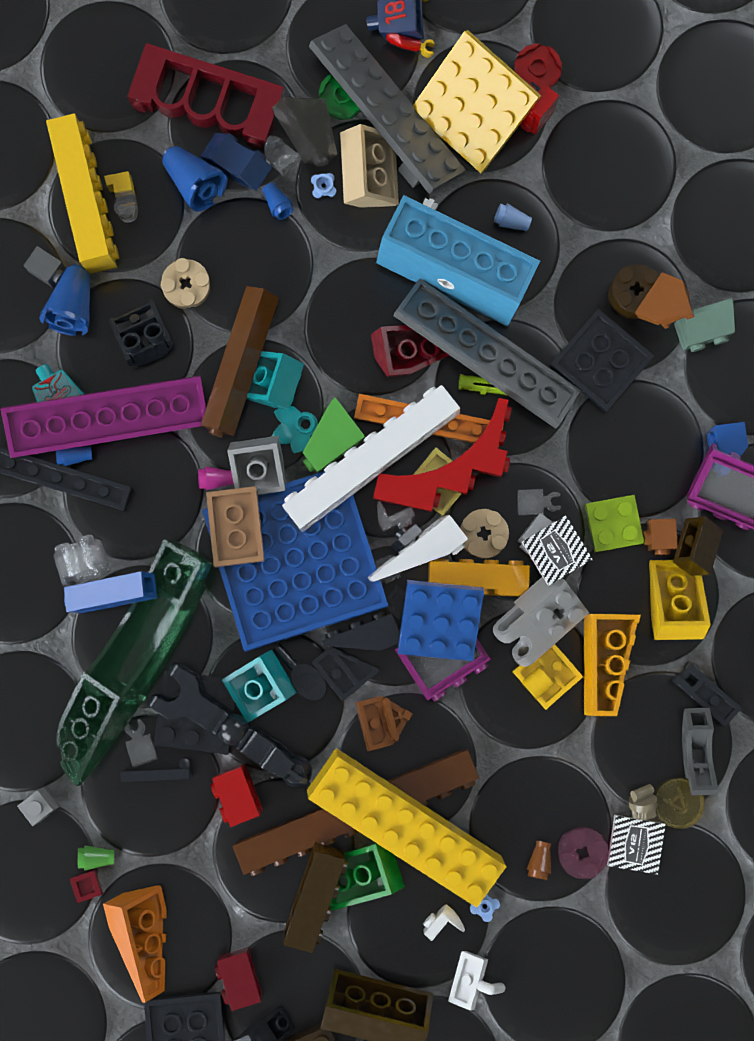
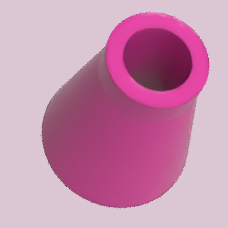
(214, 478)

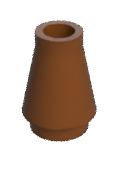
(540, 861)

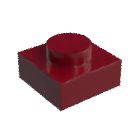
(86, 886)

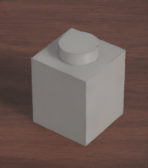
(38, 806)

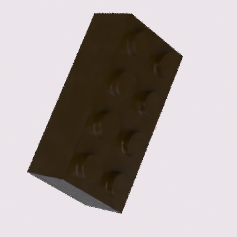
(376, 1009)

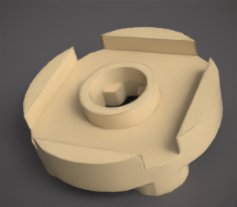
(185, 297)
(491, 521)

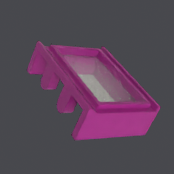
(724, 487)
(437, 674)

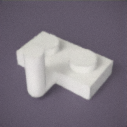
(469, 981)

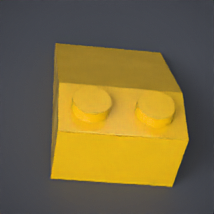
(677, 603)

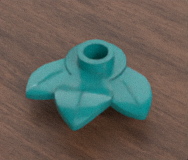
(290, 428)

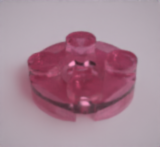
(588, 866)

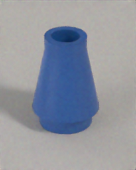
(278, 202)
(73, 455)

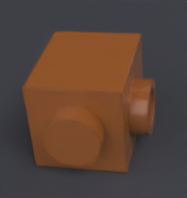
(661, 536)

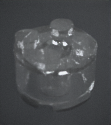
(81, 560)

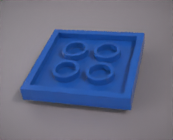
(440, 620)

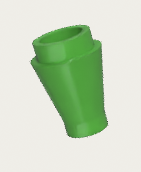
(94, 857)

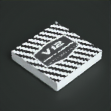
(557, 550)
(636, 844)

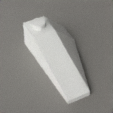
(432, 543)

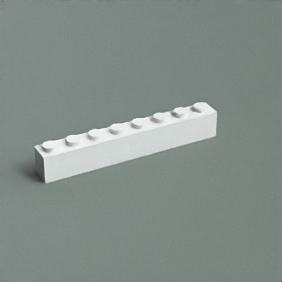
(371, 458)

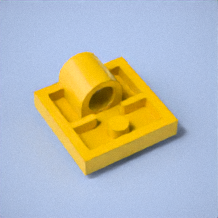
(548, 676)

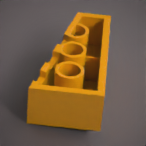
(492, 576)
(606, 659)

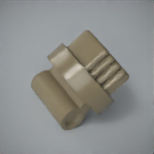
(643, 803)

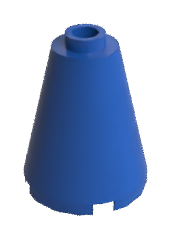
(194, 178)
(69, 303)

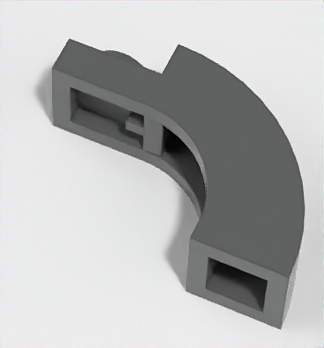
(697, 751)

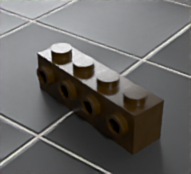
(314, 897)

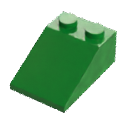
(369, 875)

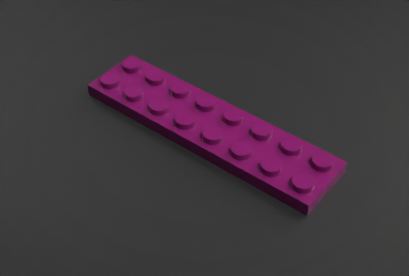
(103, 416)

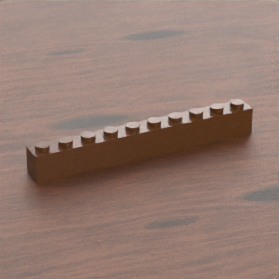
(322, 827)

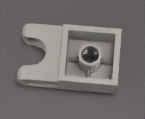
(540, 619)

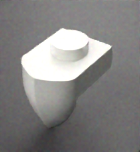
(435, 923)

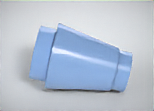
(512, 218)

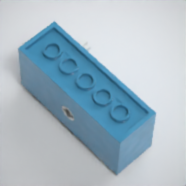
(456, 260)

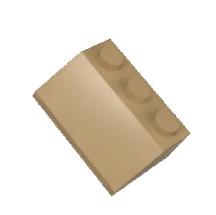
(368, 168)

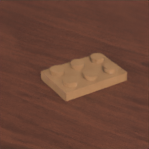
(235, 526)

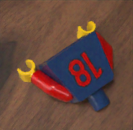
(401, 24)

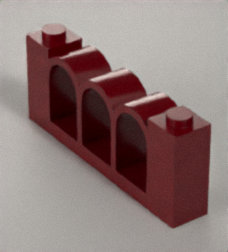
(153, 70)

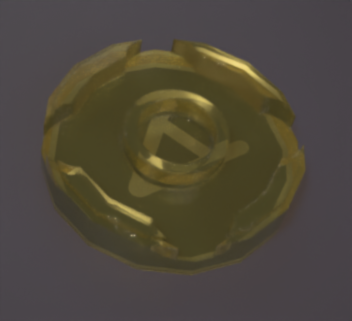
(676, 804)

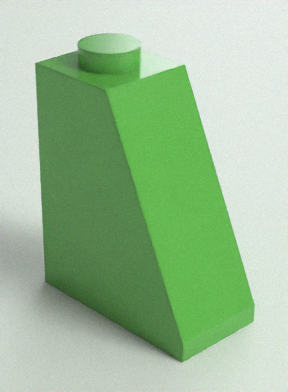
(331, 438)

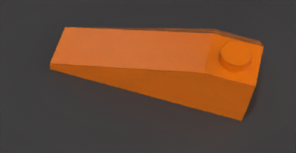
(138, 931)

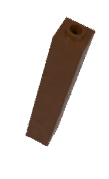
(239, 361)

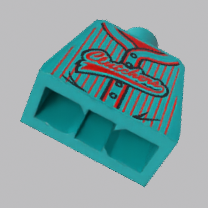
(54, 384)

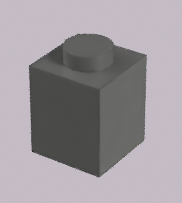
(45, 267)

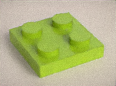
(614, 523)

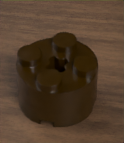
(620, 294)

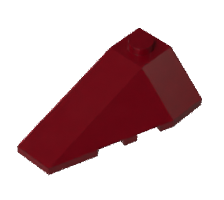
(403, 350)

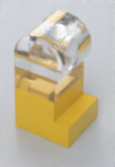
(125, 203)

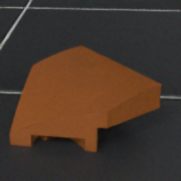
(666, 302)
(381, 721)

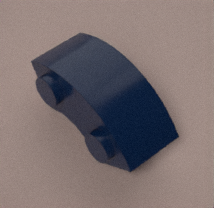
(236, 161)

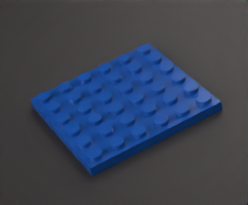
(305, 576)

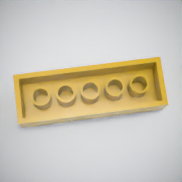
(82, 193)

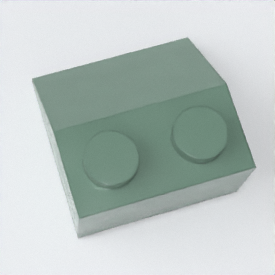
(709, 325)

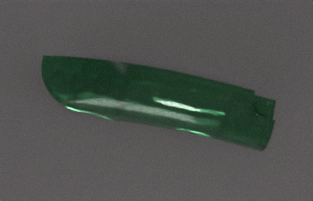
(130, 661)

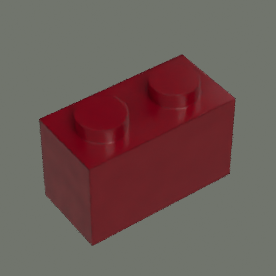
(239, 979)

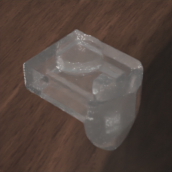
(280, 155)
(399, 519)

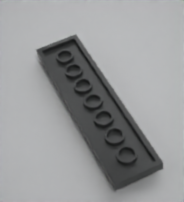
(387, 108)
(487, 353)

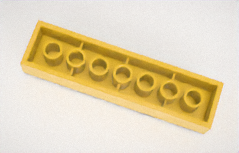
(406, 827)

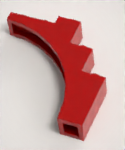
(484, 457)

